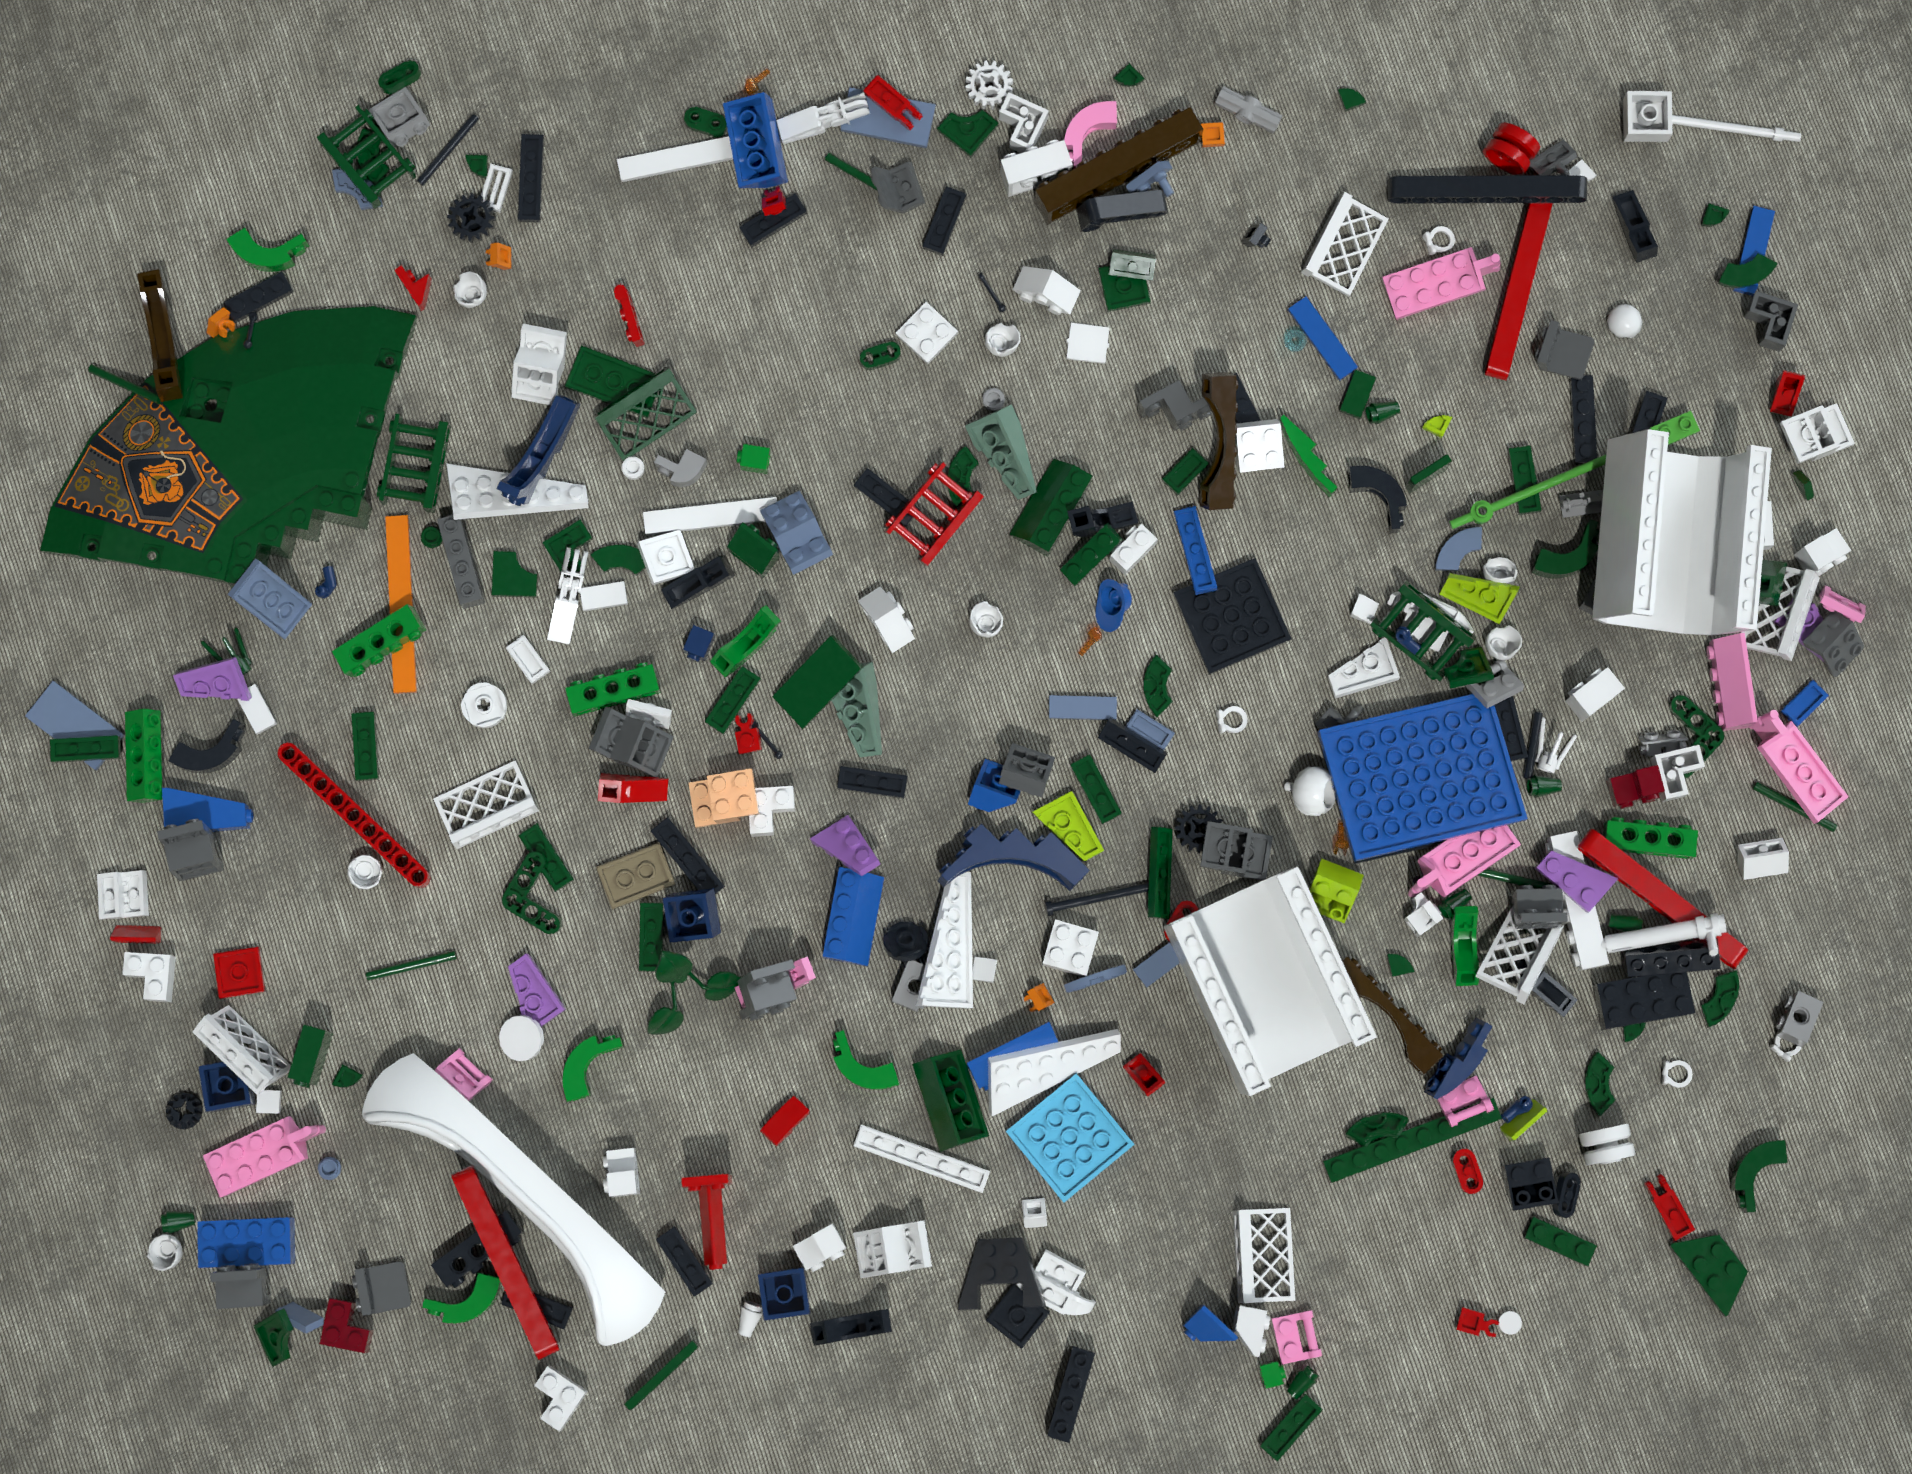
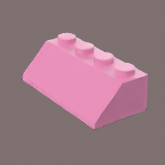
(1732, 682)

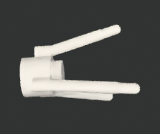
(1549, 761)

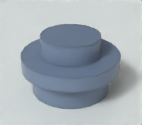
(329, 1168)

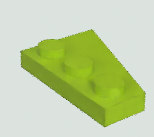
(1480, 595)
(1070, 825)

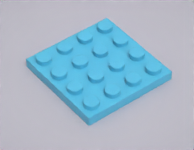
(1070, 1138)

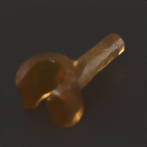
(751, 84)
(1095, 635)
(1341, 843)

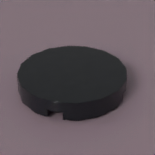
(905, 941)

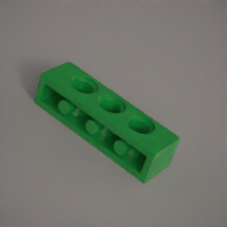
(348, 652)
(647, 687)
(143, 755)
(1686, 838)

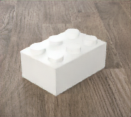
(1034, 167)

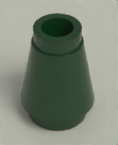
(1381, 411)
(1541, 786)
(1456, 900)
(1625, 923)
(176, 1220)
(1302, 1381)

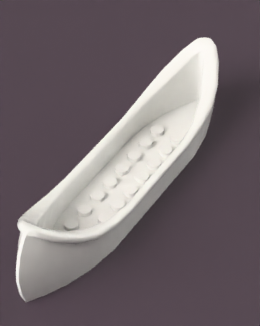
(421, 1101)

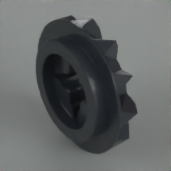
(188, 1120)

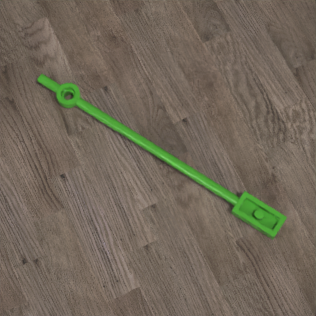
(1678, 429)

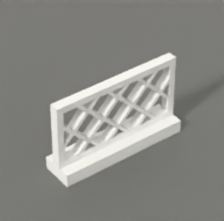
(1326, 239)
(1795, 620)
(494, 821)
(1534, 967)
(241, 1060)
(1245, 1259)

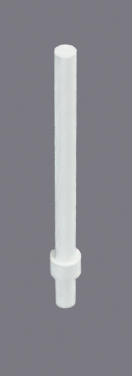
(1776, 134)

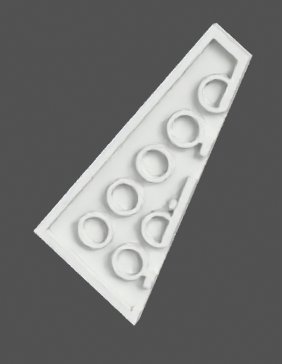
(476, 496)

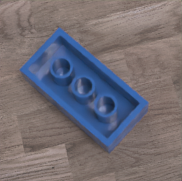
(246, 1242)

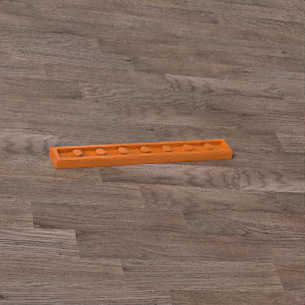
(399, 595)

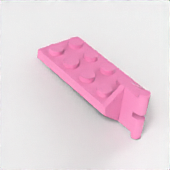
(1438, 282)
(1798, 766)
(1463, 859)
(259, 1155)

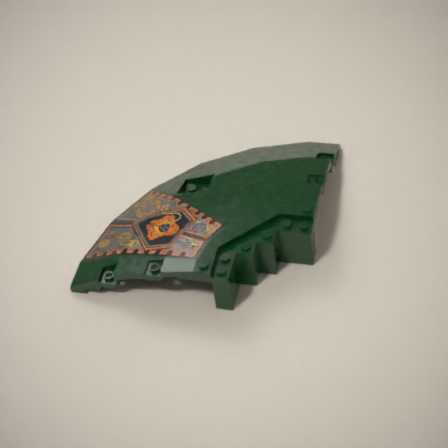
(258, 468)

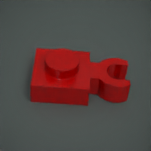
(773, 202)
(748, 738)
(1472, 1322)

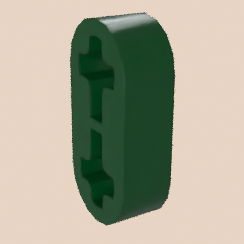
(882, 360)

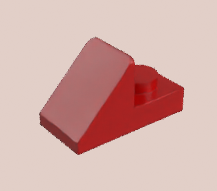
(418, 290)
(1787, 392)
(1144, 1075)

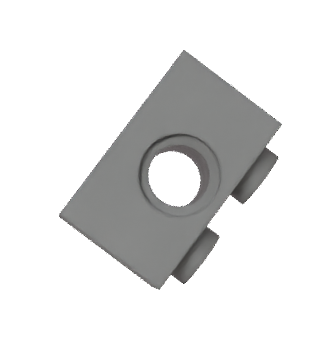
(903, 996)
(1808, 1009)

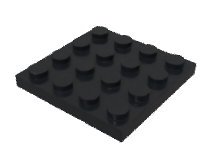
(1234, 619)

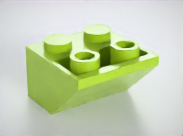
(1335, 889)

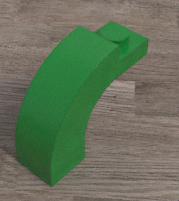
(264, 258)
(746, 643)
(1464, 945)
(576, 1066)
(869, 1078)
(481, 1299)

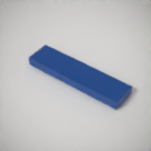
(1756, 240)
(1322, 338)
(1195, 550)

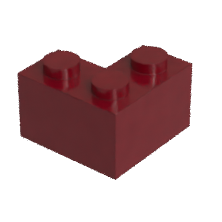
(1640, 785)
(338, 1330)

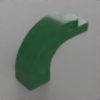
(1563, 565)
(1748, 1167)

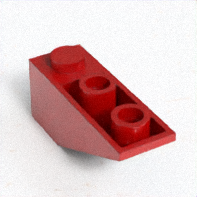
(631, 788)

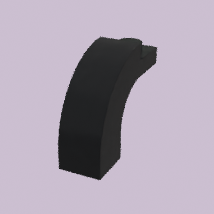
(1385, 487)
(1088, 522)
(211, 759)
(850, 1327)

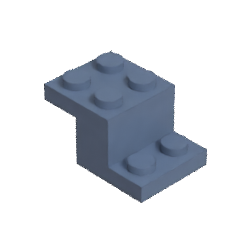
(796, 532)

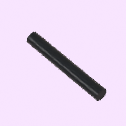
(1533, 744)

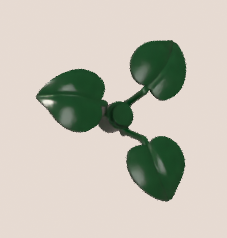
(676, 968)

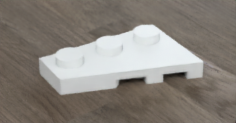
(1366, 671)

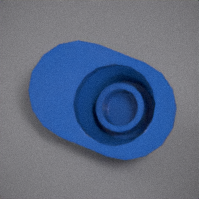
(1112, 602)

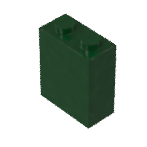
(309, 1056)

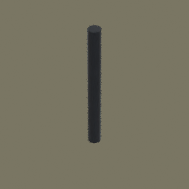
(447, 150)

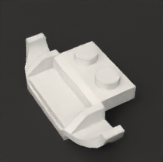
(1428, 624)
(1059, 1284)

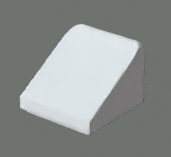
(1364, 609)
(984, 969)
(1034, 1213)

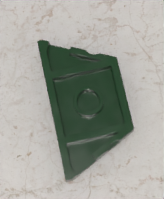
(1713, 1268)

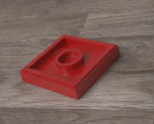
(239, 972)

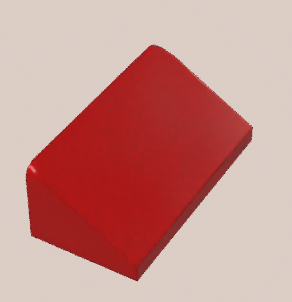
(136, 934)

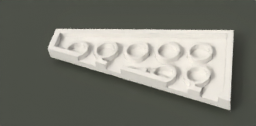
(948, 967)
(1030, 1071)

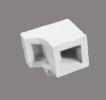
(1423, 915)

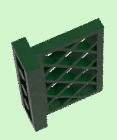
(633, 398)

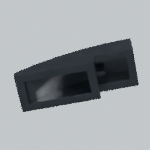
(1635, 226)
(698, 582)
(1548, 991)

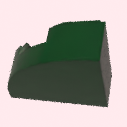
(1129, 77)
(1350, 98)
(478, 164)
(1714, 215)
(1804, 484)
(1399, 965)
(1633, 1031)
(347, 1077)

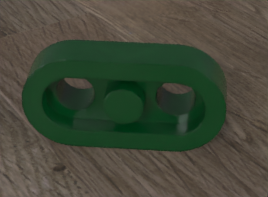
(399, 77)
(704, 122)

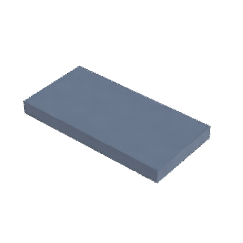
(883, 126)
(270, 599)
(67, 717)

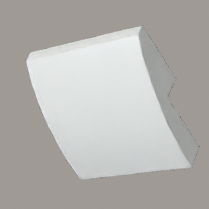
(122, 894)

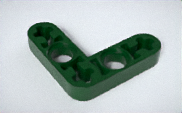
(1700, 732)
(523, 892)

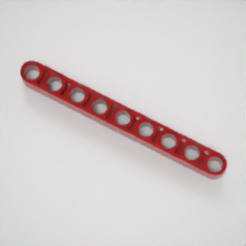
(1518, 290)
(344, 810)
(1653, 890)
(505, 1262)

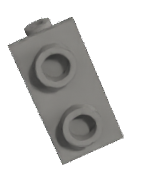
(1581, 503)
(1653, 742)

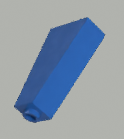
(214, 812)

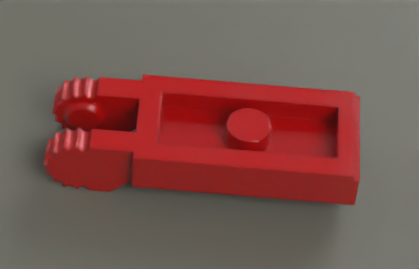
(891, 101)
(628, 314)
(1670, 1209)

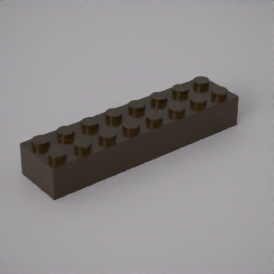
(1118, 165)

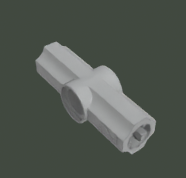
(1248, 110)

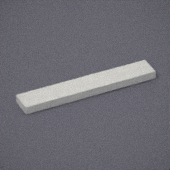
(675, 159)
(705, 516)
(921, 1158)

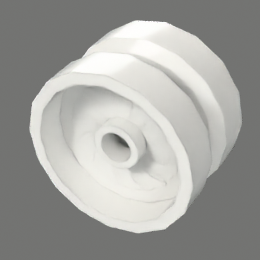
(1607, 1145)

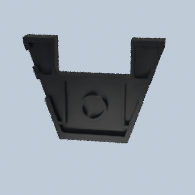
(1000, 1263)

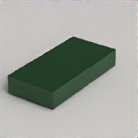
(1357, 394)
(1185, 471)

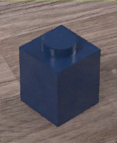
(698, 644)

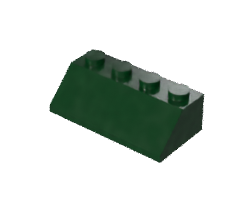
(1047, 509)
(950, 1100)

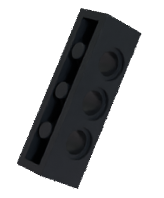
(1671, 958)
(445, 1266)
(1070, 1394)

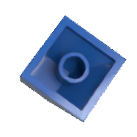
(987, 791)
(1207, 1327)

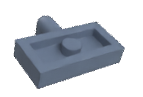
(1154, 173)

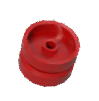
(1511, 149)

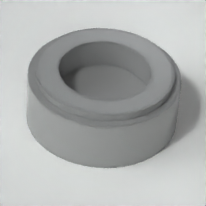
(993, 399)

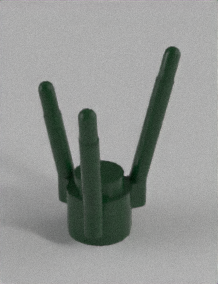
(244, 662)

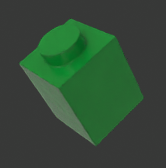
(754, 458)

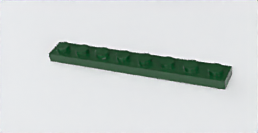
(1407, 1142)

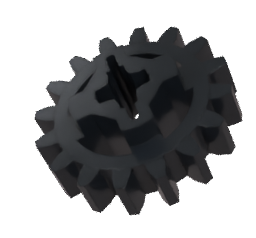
(476, 210)
(1191, 822)

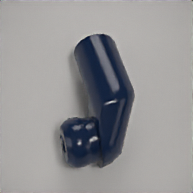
(329, 583)
(1404, 637)
(1519, 1107)

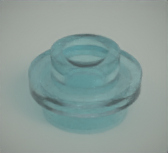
(1295, 334)

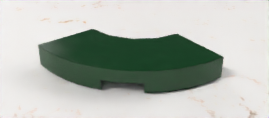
(370, 154)
(1747, 274)
(961, 472)
(619, 557)
(1155, 686)
(1722, 1000)
(1597, 1083)
(1380, 1125)

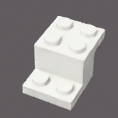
(538, 364)
(1817, 433)
(892, 1249)

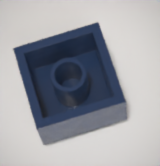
(691, 915)
(223, 1088)
(784, 1294)

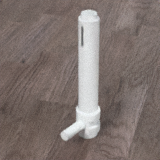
(1699, 928)

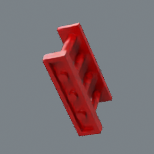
(955, 516)

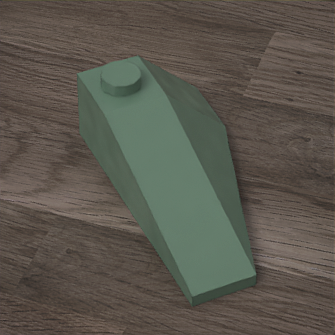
(1004, 445)
(859, 711)

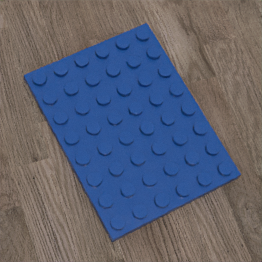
(1421, 776)

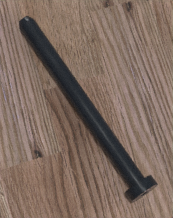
(1094, 898)

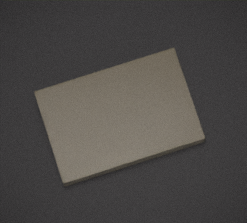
(635, 876)

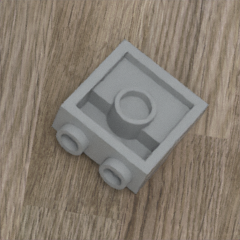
(400, 117)

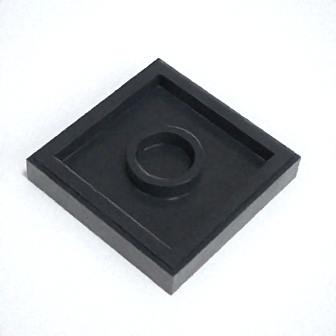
(1015, 1320)

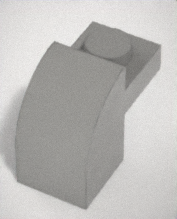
(686, 472)

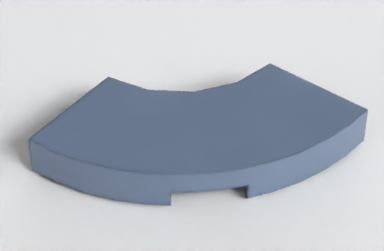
(344, 185)
(1457, 547)
(1095, 978)

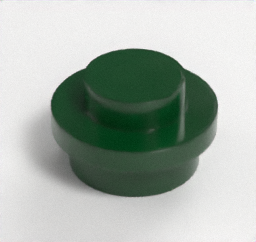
(431, 537)

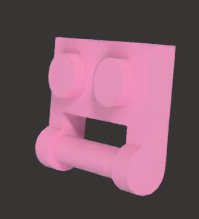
(1834, 601)
(459, 1078)
(1465, 1094)
(1288, 1337)

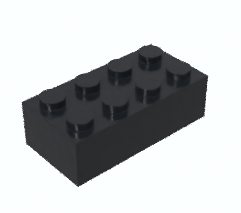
(1643, 999)

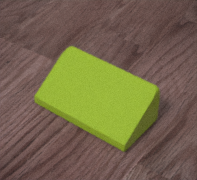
(1523, 1121)

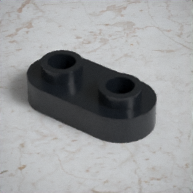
(1567, 1193)

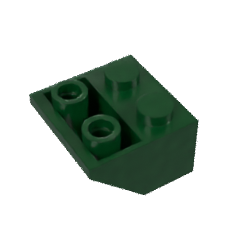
(753, 550)
(1771, 581)

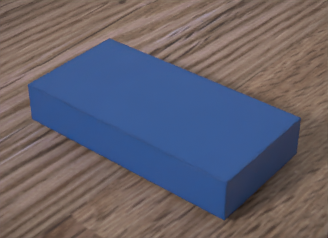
(1804, 703)

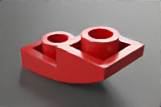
(784, 1121)

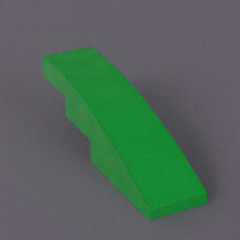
(1302, 449)

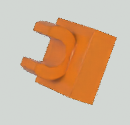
(1213, 135)
(499, 256)
(219, 322)
(1040, 998)

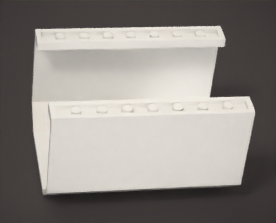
(1680, 537)
(1269, 979)

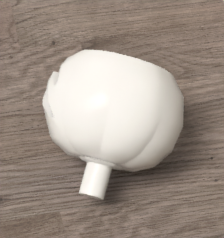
(1312, 791)

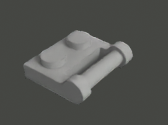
(1498, 689)

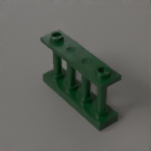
(359, 176)
(435, 456)
(1443, 623)

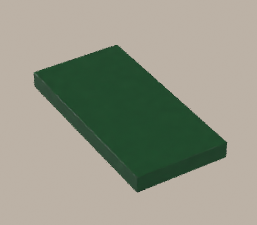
(607, 378)
(817, 681)

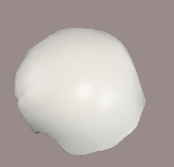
(470, 290)
(1624, 321)
(1002, 339)
(1500, 570)
(985, 620)
(1503, 642)
(364, 872)
(165, 1252)

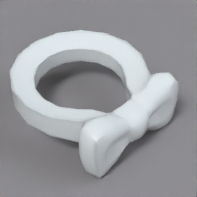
(1432, 249)
(1223, 727)
(1786, 1056)
(1667, 1080)

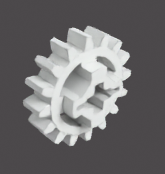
(994, 77)

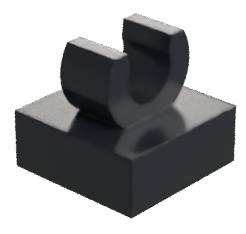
(1256, 236)

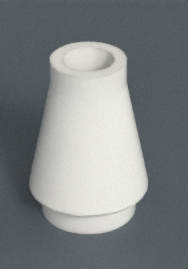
(749, 1317)

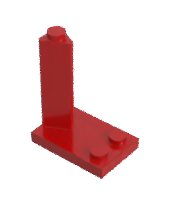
(711, 1216)

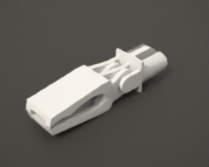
(815, 120)
(565, 608)

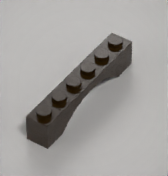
(160, 334)
(1218, 486)
(1418, 1049)

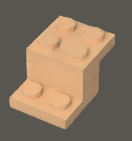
(723, 798)

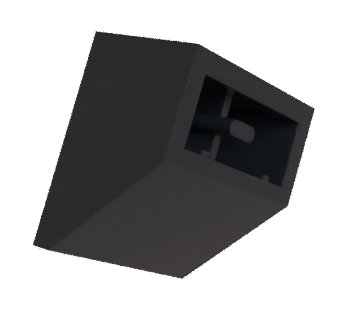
(1529, 1184)

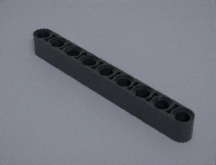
(1487, 189)

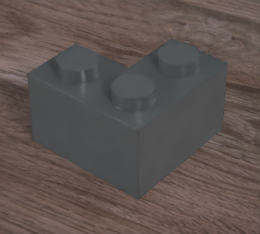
(1775, 315)

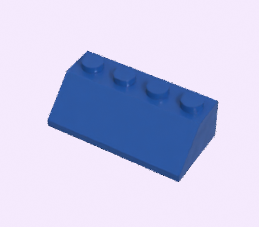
(755, 142)
(853, 917)
(1038, 1037)

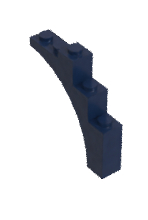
(535, 463)
(1014, 848)

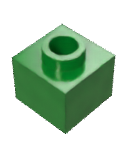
(1272, 1374)

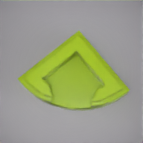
(1437, 425)

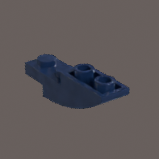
(1457, 1068)

